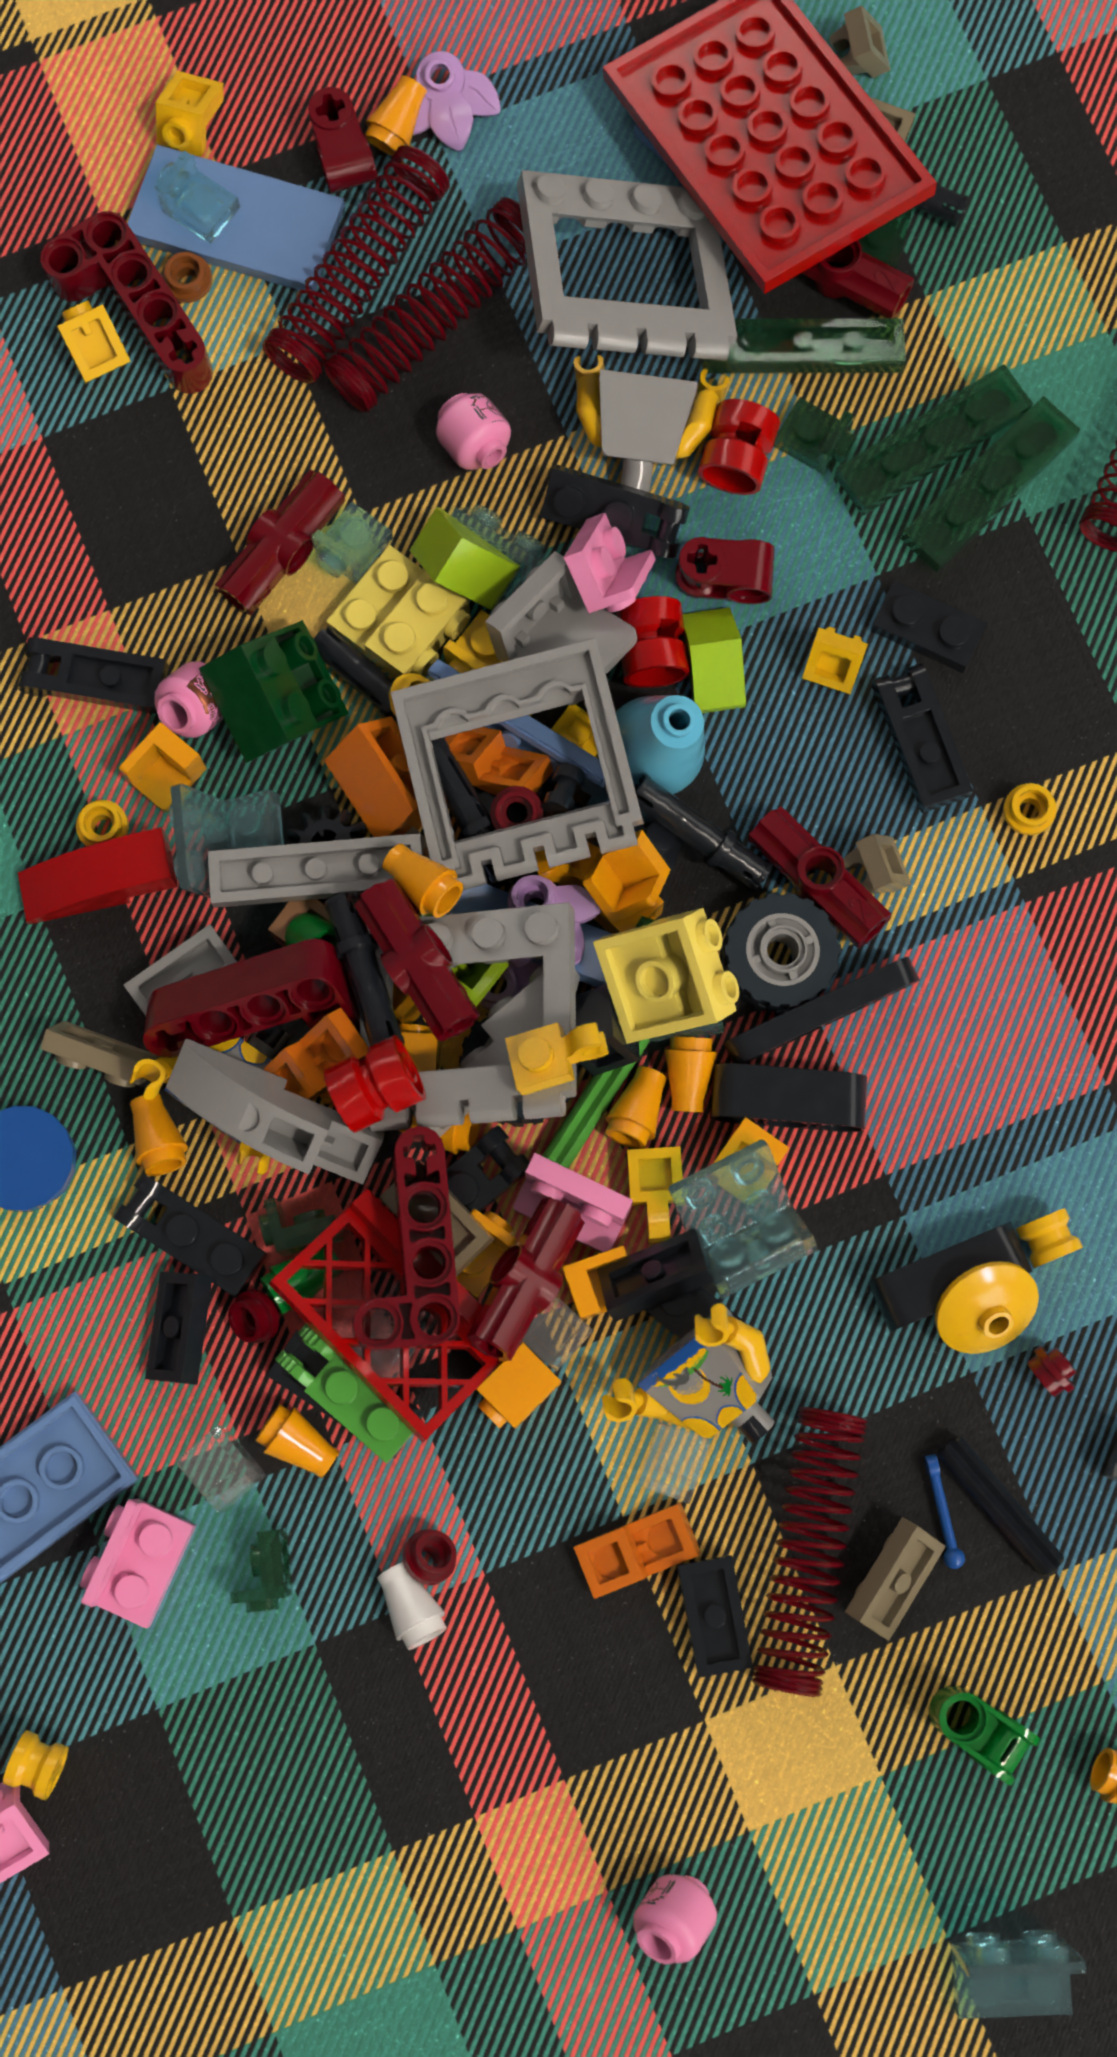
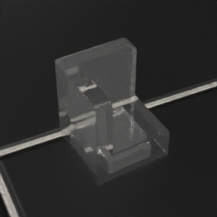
(556, 1334)
(673, 1462)
(220, 1468)

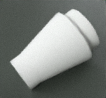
(411, 1608)

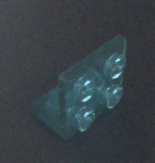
(214, 824)
(743, 1218)
(1014, 1975)

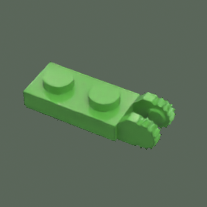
(348, 1399)

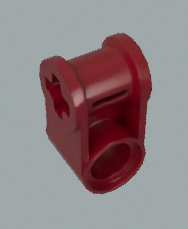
(340, 143)
(733, 570)

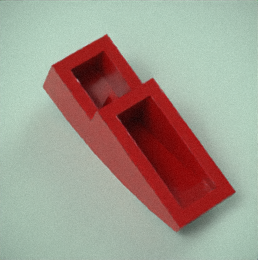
(98, 876)

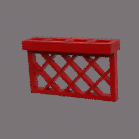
(380, 1235)

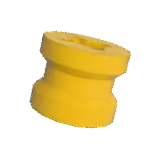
(1049, 1238)
(35, 1765)

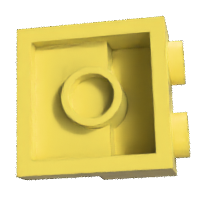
(400, 615)
(667, 976)

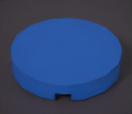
(34, 1158)

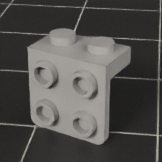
(551, 614)

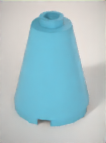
(663, 739)

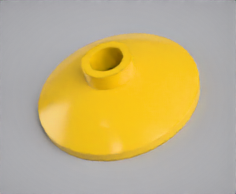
(986, 1307)

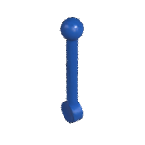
(953, 1556)

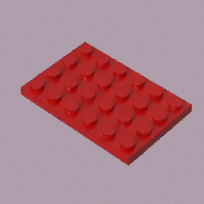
(768, 134)

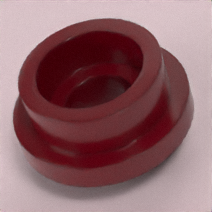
(512, 795)
(253, 1317)
(1052, 1370)
(441, 1550)

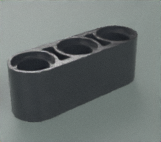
(789, 1097)
(917, 1287)

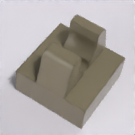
(866, 41)
(882, 864)

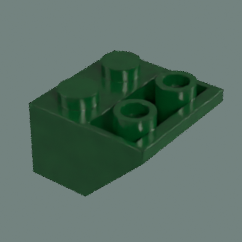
(273, 690)

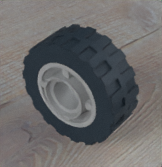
(800, 928)

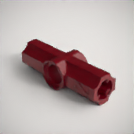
(862, 280)
(280, 542)
(796, 853)
(416, 960)
(526, 1279)

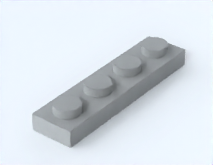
(301, 870)

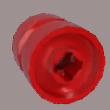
(739, 444)
(658, 654)
(378, 1082)

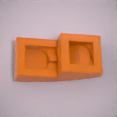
(494, 765)
(324, 1045)
(637, 1550)

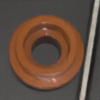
(187, 264)

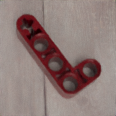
(142, 304)
(250, 997)
(415, 1238)

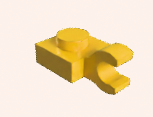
(546, 1055)
(650, 1176)

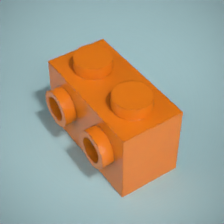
(376, 777)

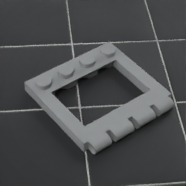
(620, 324)
(503, 694)
(491, 1090)

